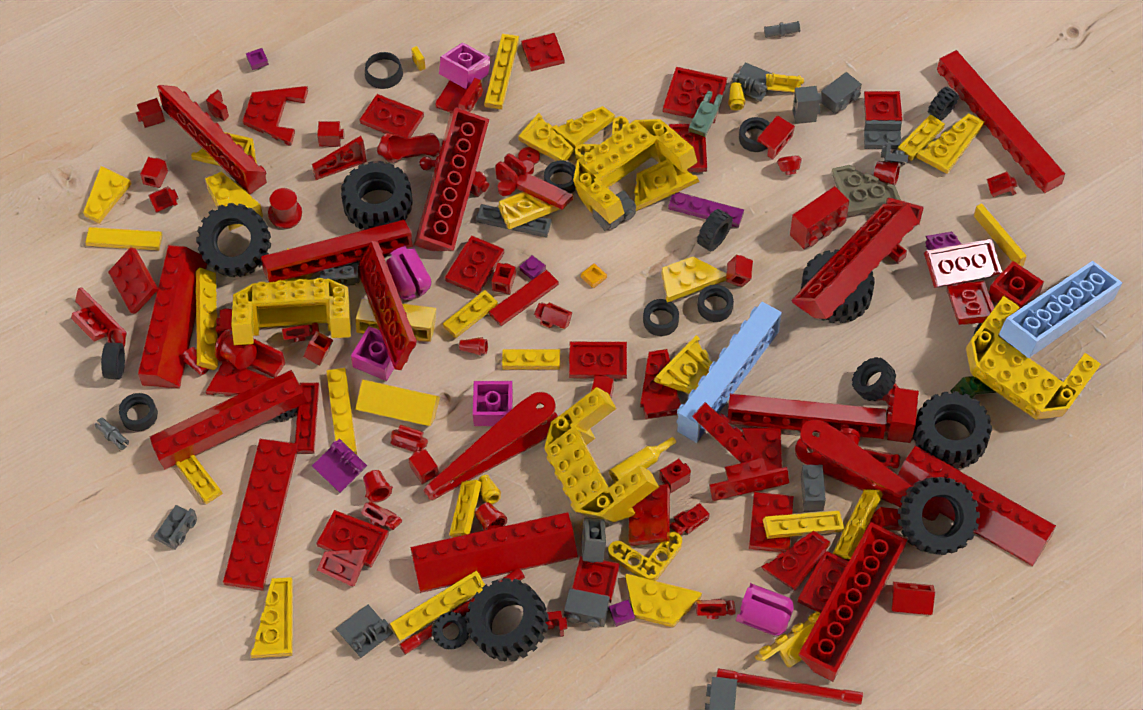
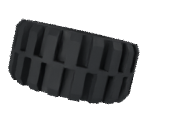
(376, 177)
(214, 225)
(855, 303)
(959, 409)
(963, 507)
(524, 636)

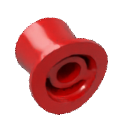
(284, 208)
(239, 355)

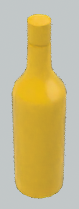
(645, 458)

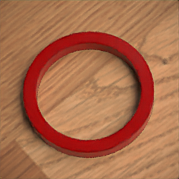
(119, 331)

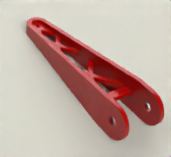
(507, 438)
(852, 464)

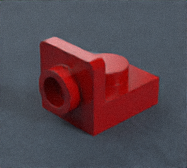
(1001, 184)
(556, 619)

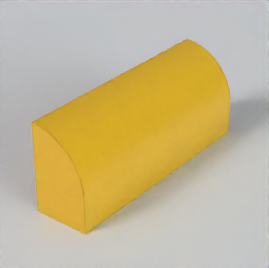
(420, 318)
(397, 403)

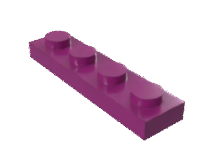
(702, 207)

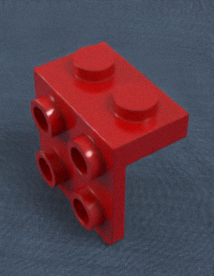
(459, 97)

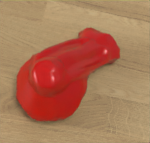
(395, 148)

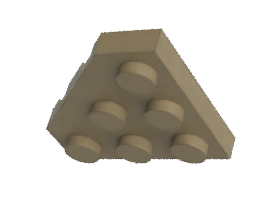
(862, 190)

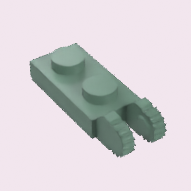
(705, 115)

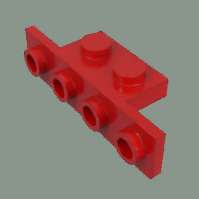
(94, 318)
(727, 436)
(748, 478)

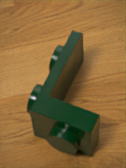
(971, 386)

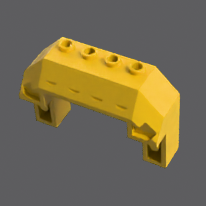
(622, 155)
(290, 304)
(1018, 376)
(578, 471)

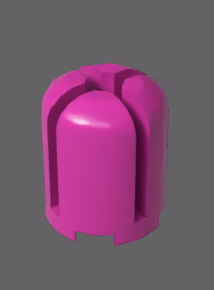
(408, 273)
(765, 610)

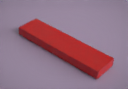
(523, 298)
(307, 419)

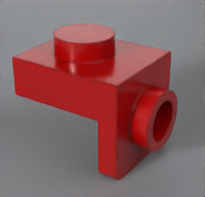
(216, 106)
(163, 198)
(886, 518)

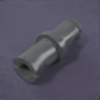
(782, 29)
(112, 433)

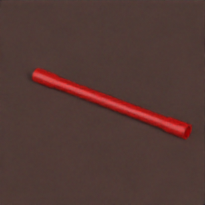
(417, 639)
(844, 695)

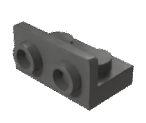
(880, 132)
(897, 156)
(176, 526)

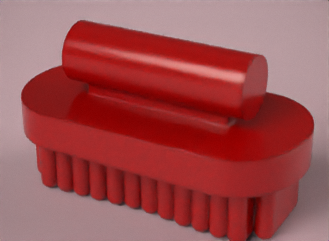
(408, 439)

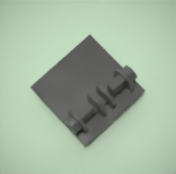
(752, 81)
(348, 272)
(364, 630)

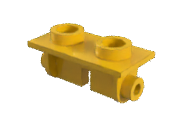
(783, 83)

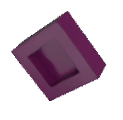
(257, 59)
(532, 267)
(621, 613)

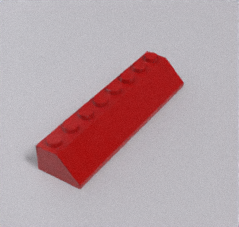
(212, 138)
(451, 181)
(855, 260)
(171, 319)
(227, 419)
(1000, 518)
(494, 551)
(852, 601)

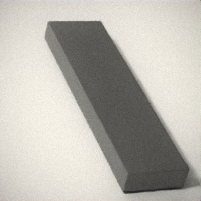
(492, 216)

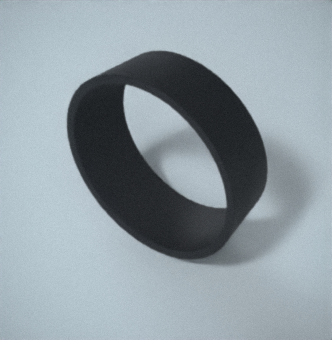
(384, 83)

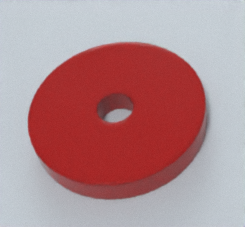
(528, 151)

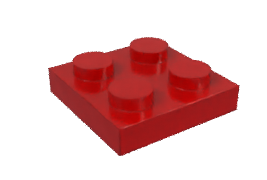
(542, 52)
(882, 105)
(596, 577)

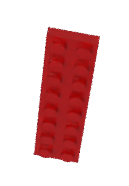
(386, 306)
(261, 514)

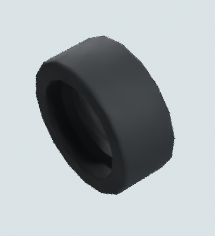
(752, 123)
(561, 166)
(715, 315)
(656, 329)
(113, 361)
(135, 399)

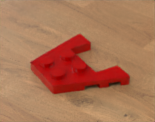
(266, 109)

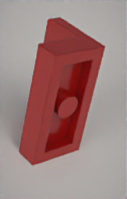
(776, 136)
(268, 359)
(913, 598)

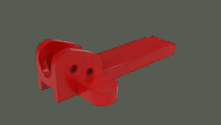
(519, 176)

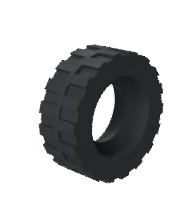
(714, 230)
(881, 386)

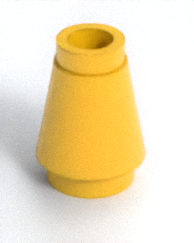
(736, 97)
(489, 490)

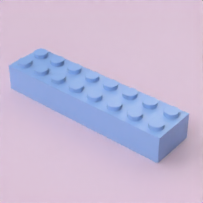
(1060, 309)
(731, 368)

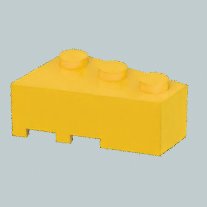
(226, 191)

